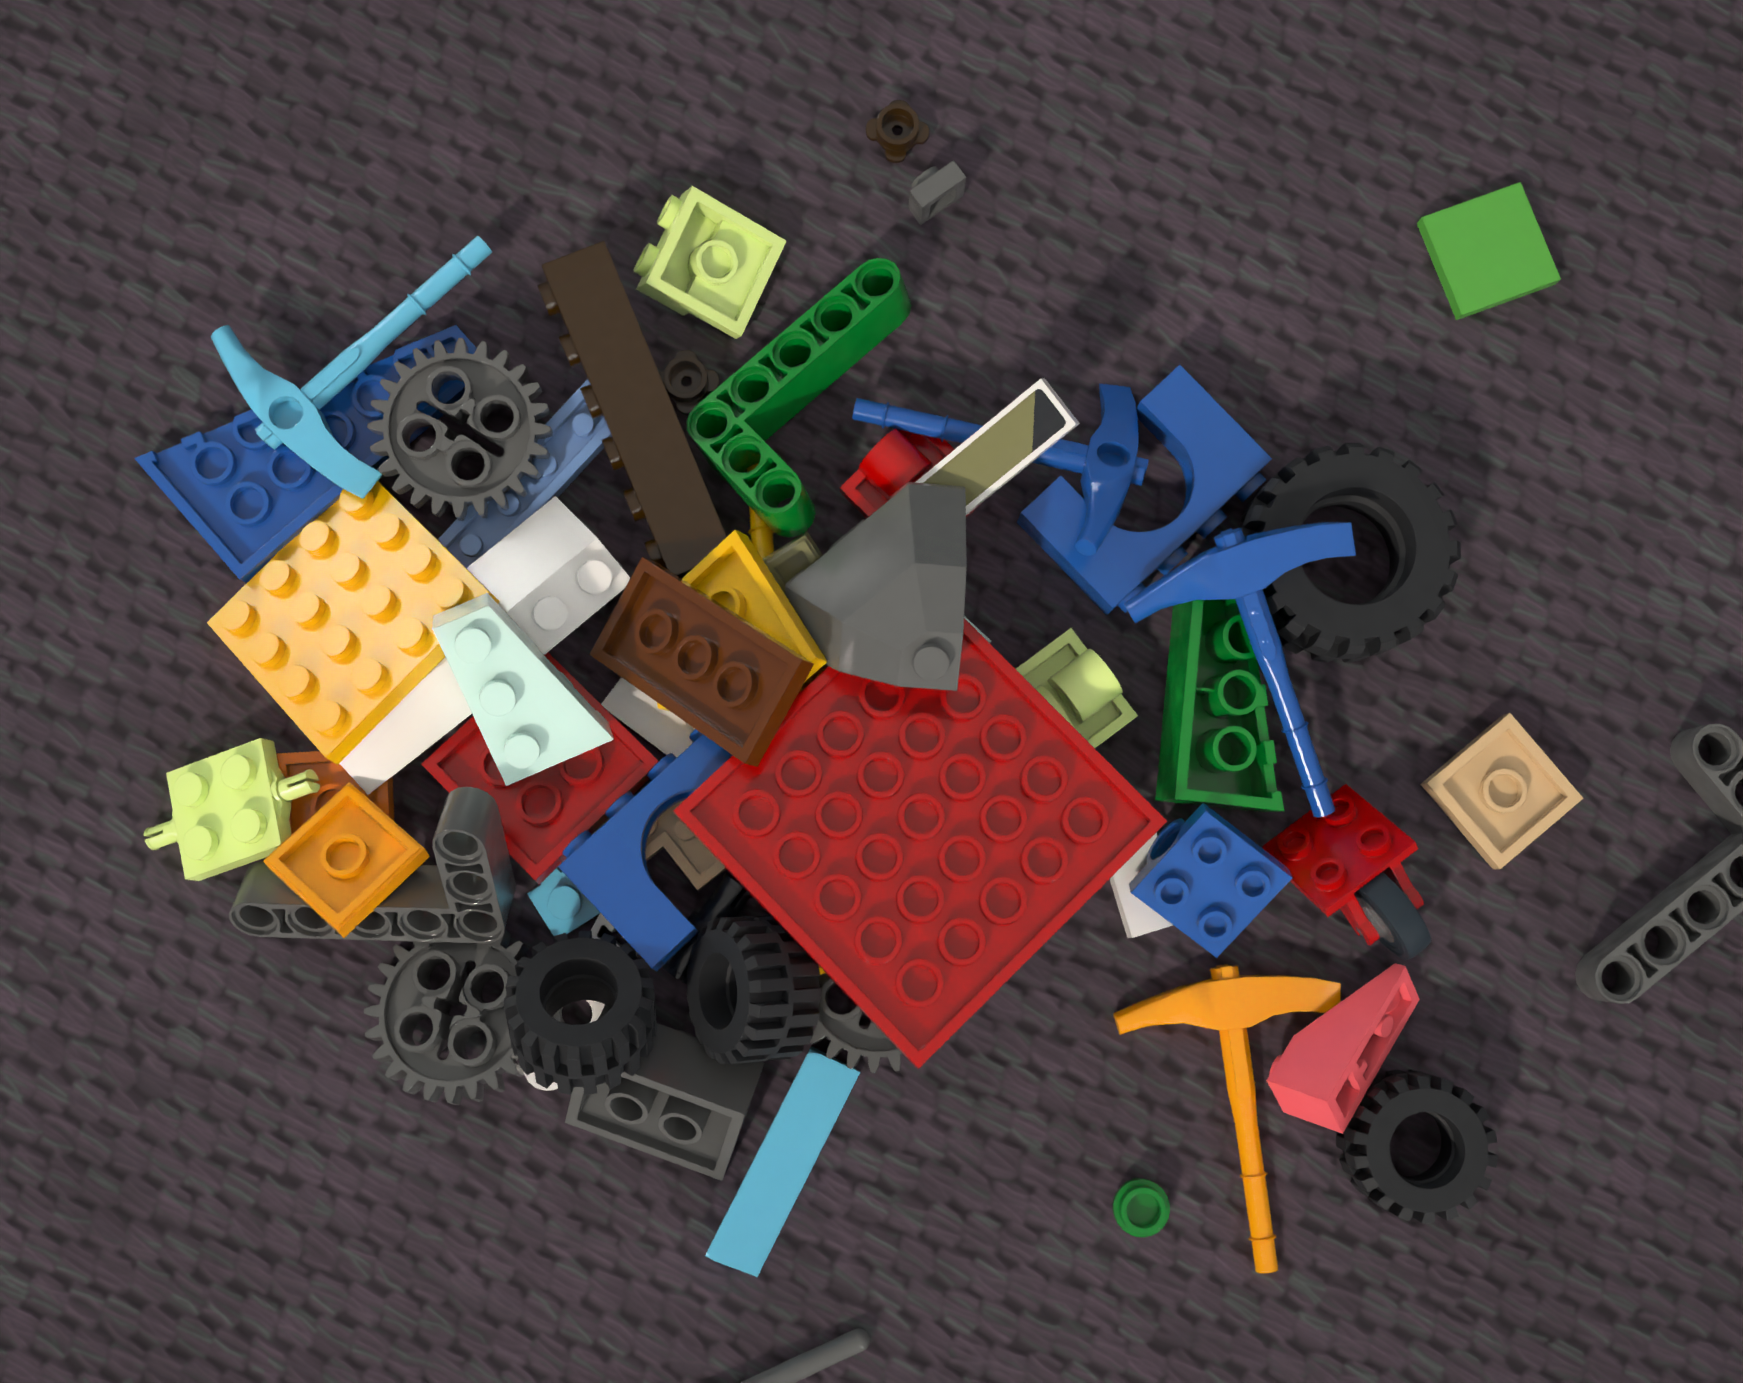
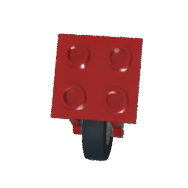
(1356, 866)

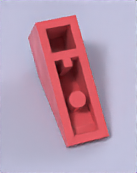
(1341, 1052)

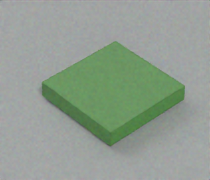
(1488, 251)

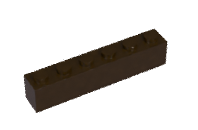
(634, 406)

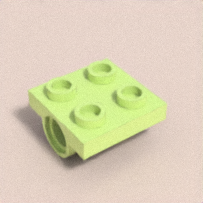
(1079, 687)

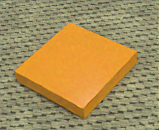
(346, 859)

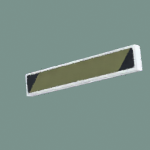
(1005, 444)

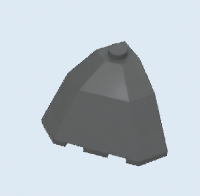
(893, 591)

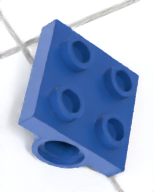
(1208, 879)

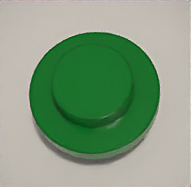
(1141, 1207)

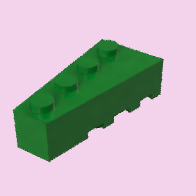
(1215, 714)

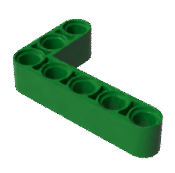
(791, 388)

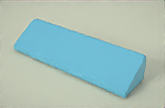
(782, 1163)

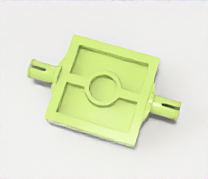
(230, 809)

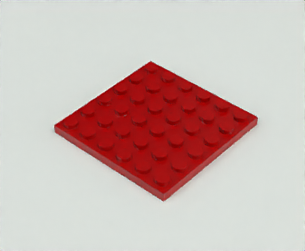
(922, 836)

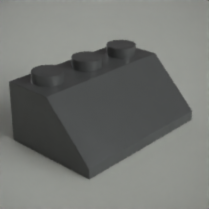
(674, 1105)

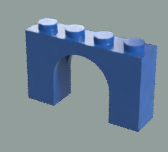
(1216, 465)
(613, 864)

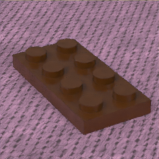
(701, 661)

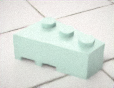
(514, 692)

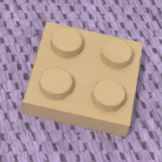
(1501, 791)

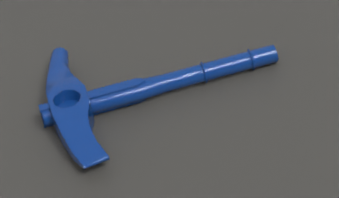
(1105, 464)
(1240, 571)

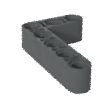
(1707, 879)
(453, 902)

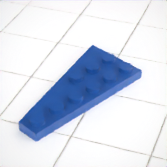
(260, 498)

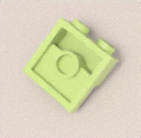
(708, 261)

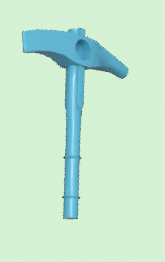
(294, 414)

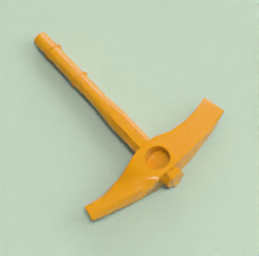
(1231, 1005)

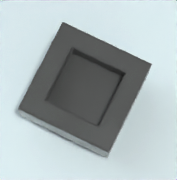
(935, 191)

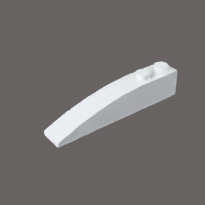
(548, 582)

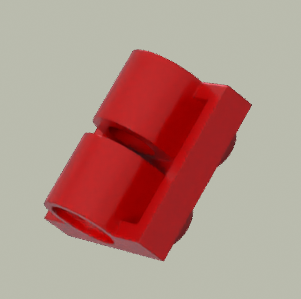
(890, 465)

